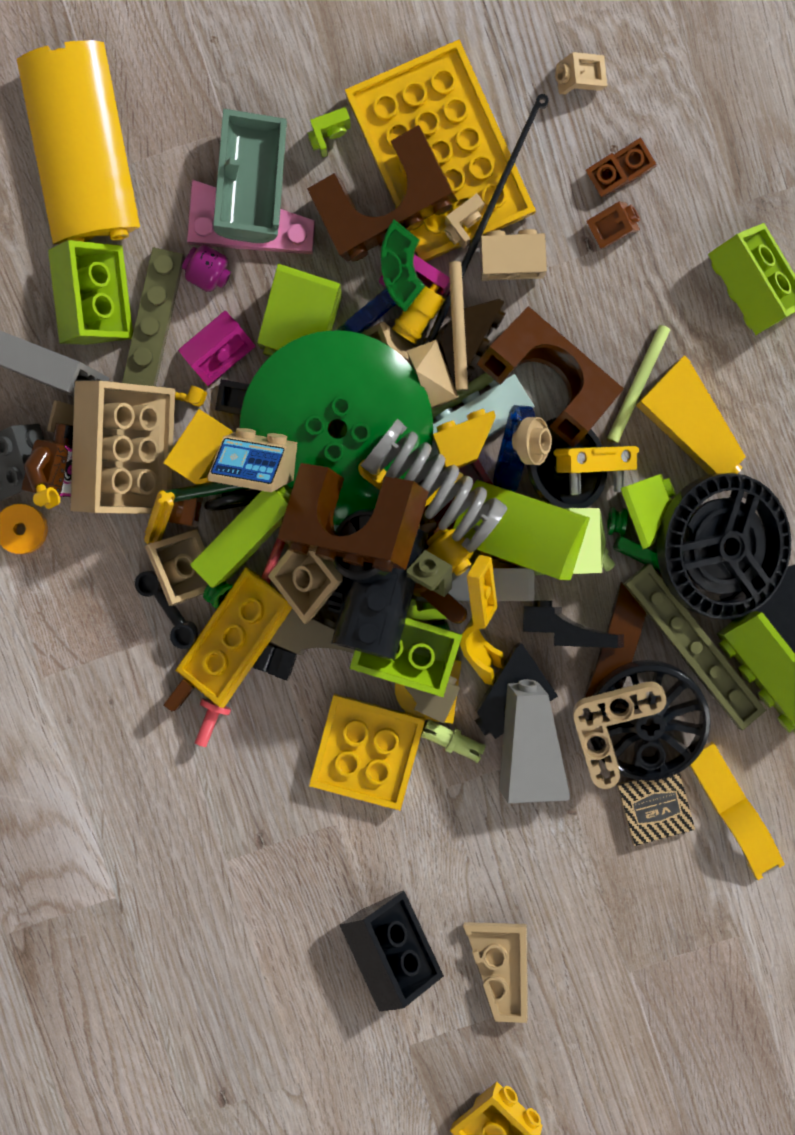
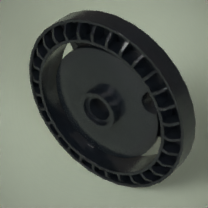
(747, 551)

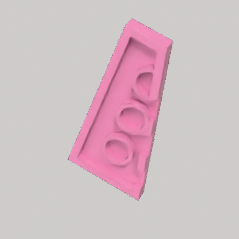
(294, 231)

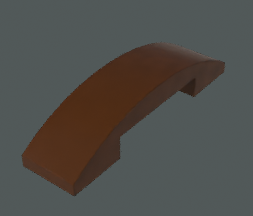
(627, 620)

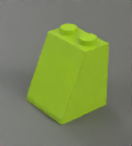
(297, 307)

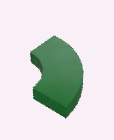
(398, 265)

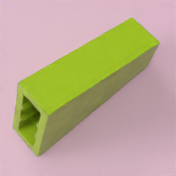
(242, 536)

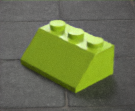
(756, 277)
(90, 293)
(421, 661)

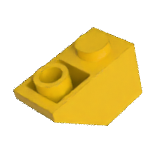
(464, 441)

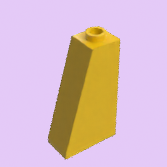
(692, 420)

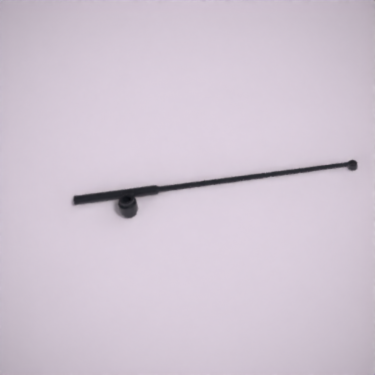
(447, 303)

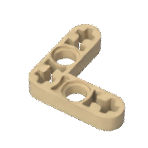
(599, 724)

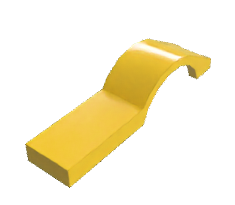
(483, 606)
(736, 811)

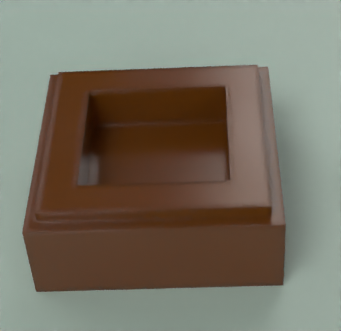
(179, 695)

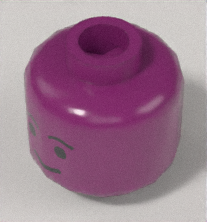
(206, 268)

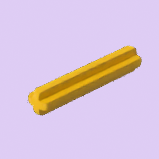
(159, 517)

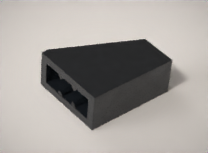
(492, 707)

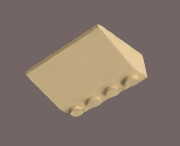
(120, 446)

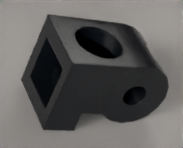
(276, 662)

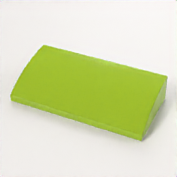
(533, 533)

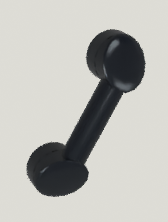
(184, 632)

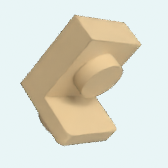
(581, 72)
(465, 214)

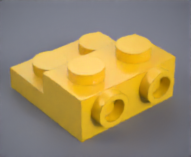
(498, 1114)

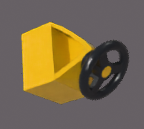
(195, 455)

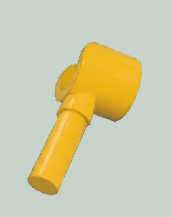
(195, 396)

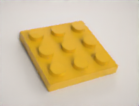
(367, 752)

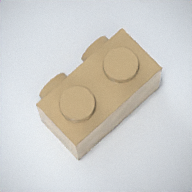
(513, 255)

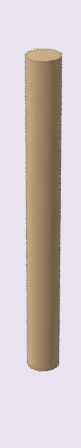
(458, 326)

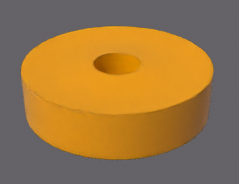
(35, 530)

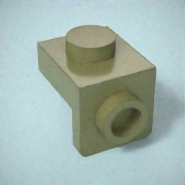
(431, 573)

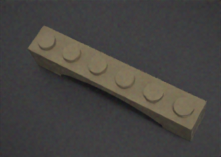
(298, 637)

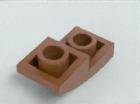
(621, 168)

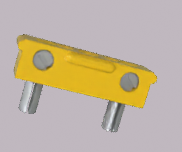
(596, 460)

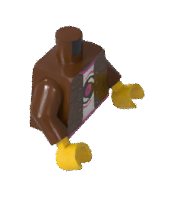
(50, 468)

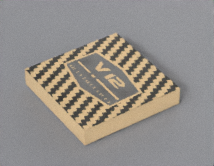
(655, 808)

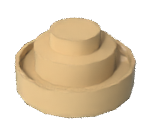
(532, 441)

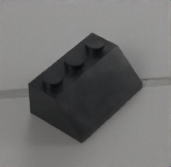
(391, 952)

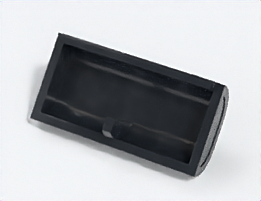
(376, 611)

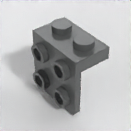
(15, 448)

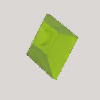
(647, 505)

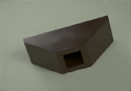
(477, 325)

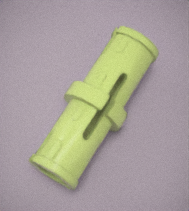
(453, 740)

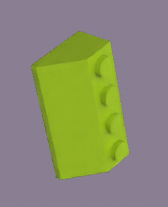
(764, 660)

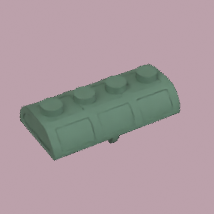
(249, 176)

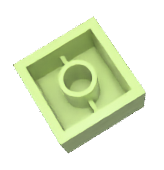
(593, 551)

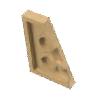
(502, 962)

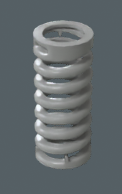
(489, 512)

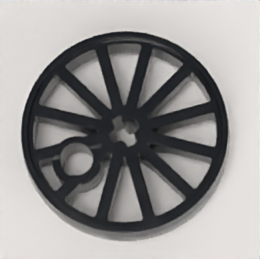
(645, 736)

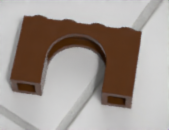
(426, 195)
(535, 340)
(384, 539)

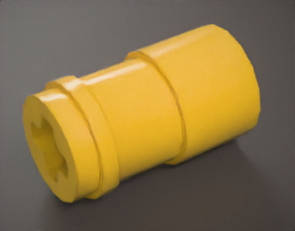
(422, 310)

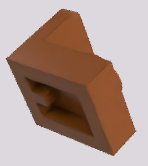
(614, 223)
(186, 512)

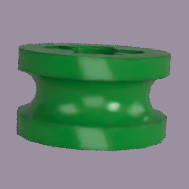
(617, 521)
(216, 594)

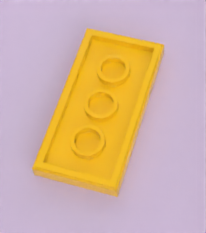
(234, 637)

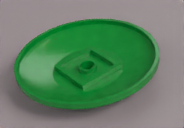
(343, 379)

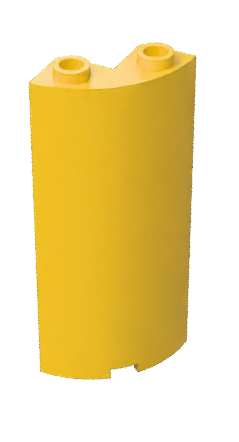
(78, 142)

